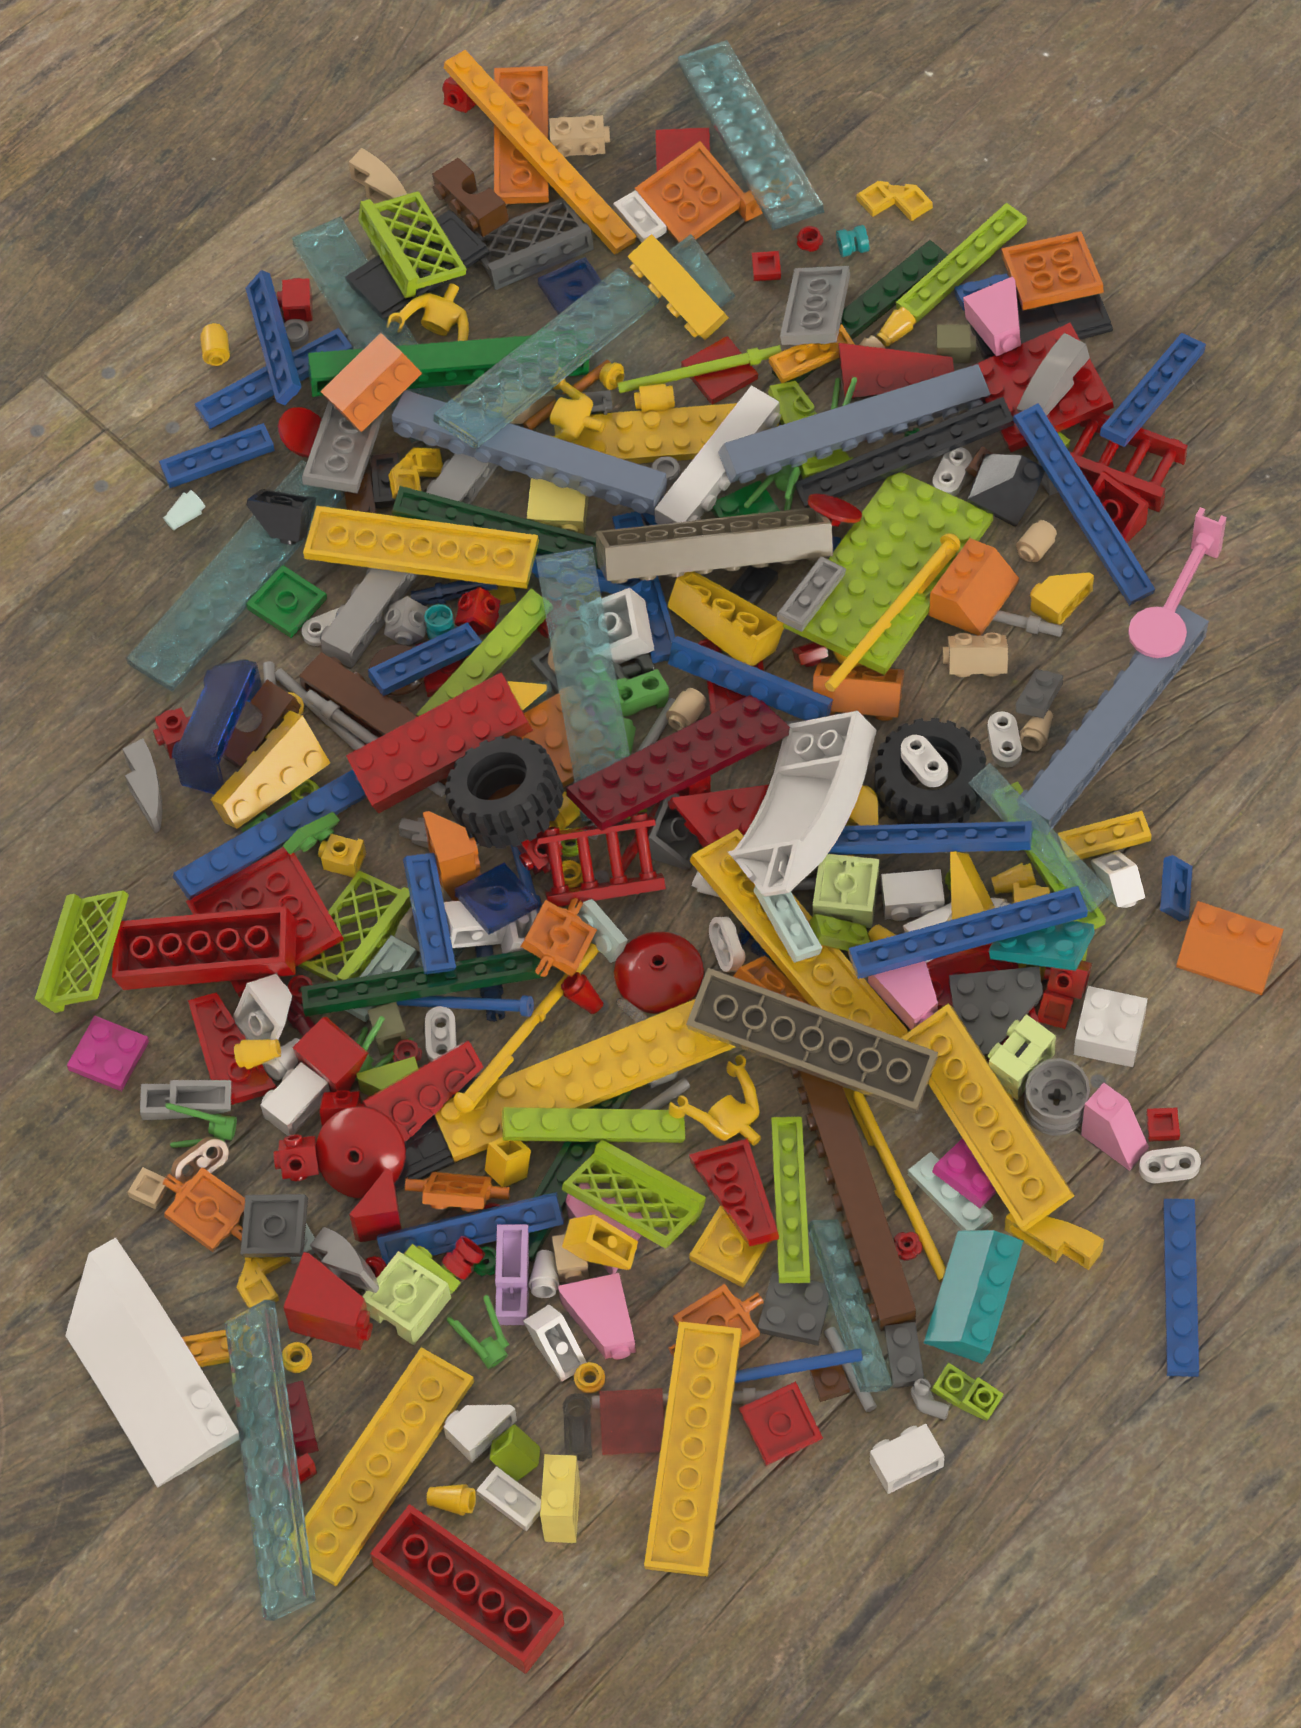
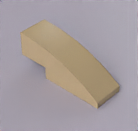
(377, 178)

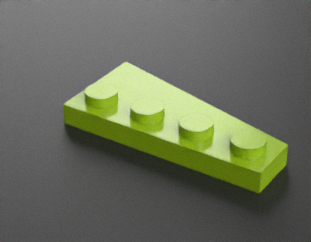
(795, 406)

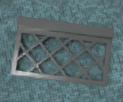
(537, 255)

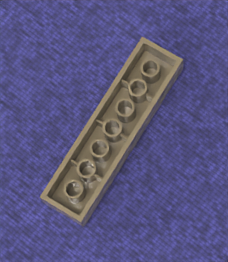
(713, 544)
(812, 1040)

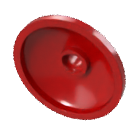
(662, 986)
(372, 1137)

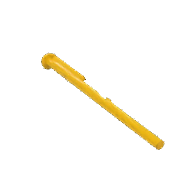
(920, 582)
(467, 1101)
(875, 1138)

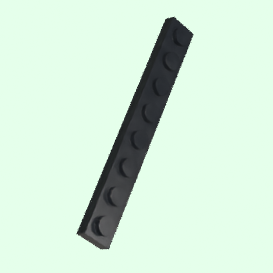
(907, 451)

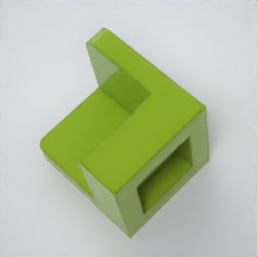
(515, 1453)

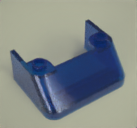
(213, 722)

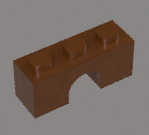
(480, 211)
(273, 705)

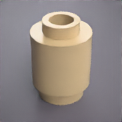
(1036, 541)
(686, 709)

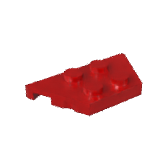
(719, 812)

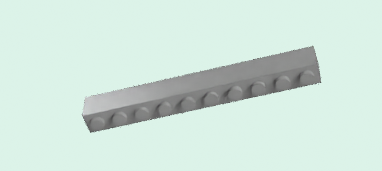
(369, 602)

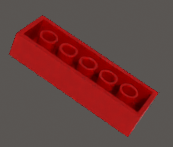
(432, 743)
(205, 948)
(467, 1589)

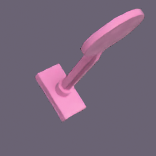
(1160, 630)

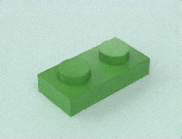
(309, 834)

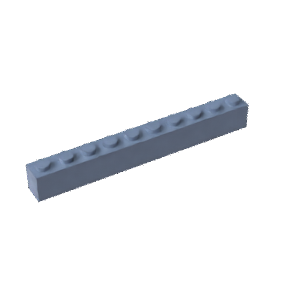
(853, 424)
(539, 457)
(1109, 724)

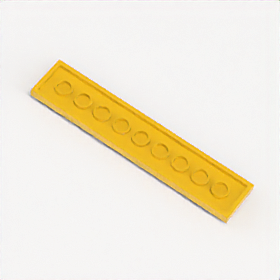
(824, 979)
(582, 1076)

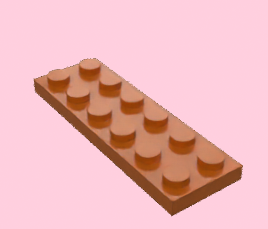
(514, 176)

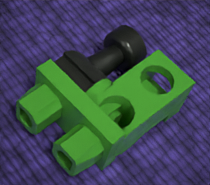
(643, 690)

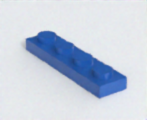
(216, 455)
(424, 659)
(429, 913)

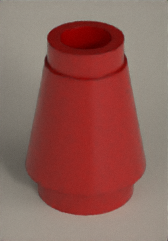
(581, 992)

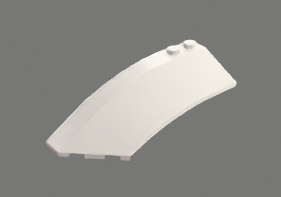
(806, 800)
(145, 1368)

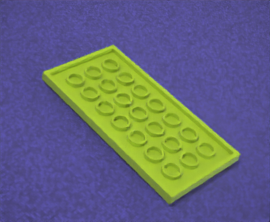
(881, 558)

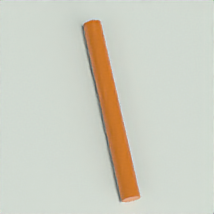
(580, 385)

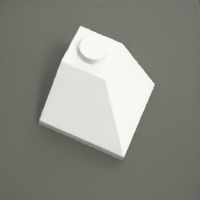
(263, 1008)

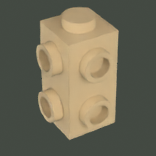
(579, 135)
(976, 654)

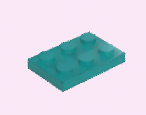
(1053, 947)

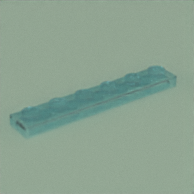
(1045, 841)
(849, 1304)

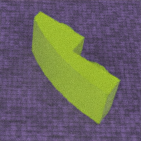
(966, 1393)

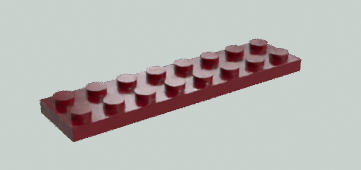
(677, 761)

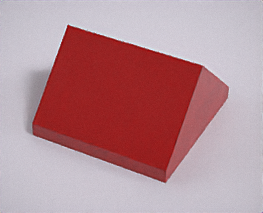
(1122, 504)
(331, 1054)
(377, 1210)

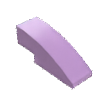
(512, 1274)

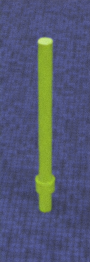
(752, 358)

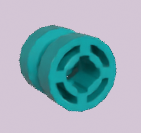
(852, 241)
(438, 620)

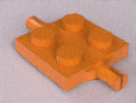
(558, 937)
(457, 1190)
(205, 1208)
(722, 1309)

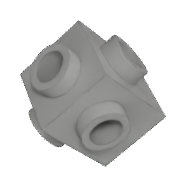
(405, 621)

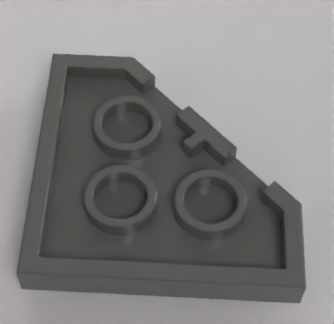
(993, 1001)

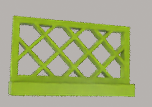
(388, 246)
(371, 938)
(70, 944)
(640, 1182)

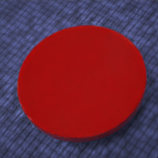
(299, 429)
(834, 509)

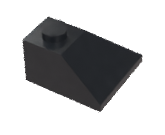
(1005, 486)
(282, 514)

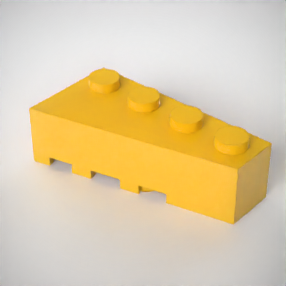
(678, 287)
(726, 618)
(271, 772)

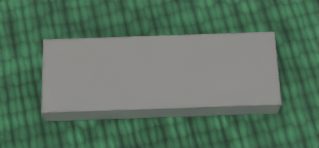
(811, 594)

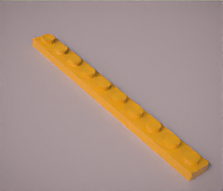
(540, 152)

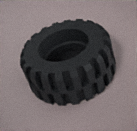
(494, 767)
(924, 806)

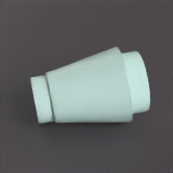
(184, 510)

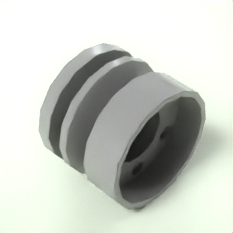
(1061, 1081)

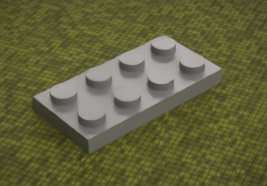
(815, 305)
(340, 452)

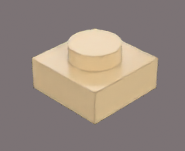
(148, 1188)

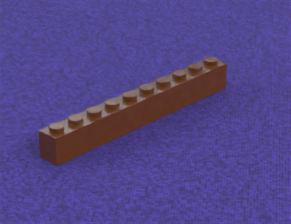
(362, 701)
(857, 1200)

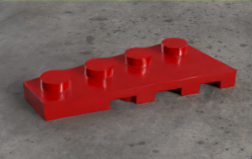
(887, 369)
(217, 1039)
(425, 1091)
(737, 1186)

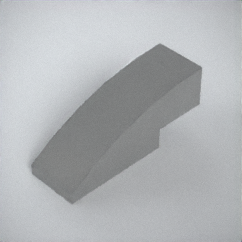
(1055, 374)
(144, 782)
(200, 1095)
(344, 1260)

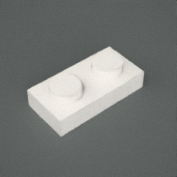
(639, 216)
(510, 1498)

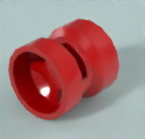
(463, 1257)

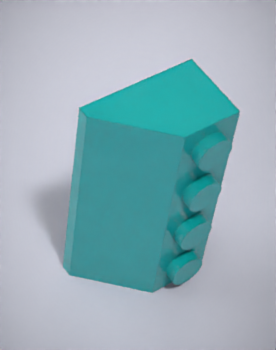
(973, 1293)

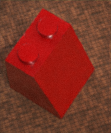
(326, 1306)

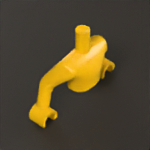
(439, 313)
(573, 413)
(727, 1115)

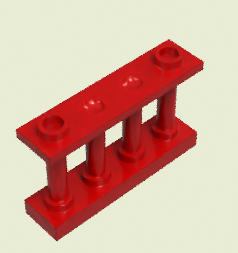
(1145, 441)
(619, 883)

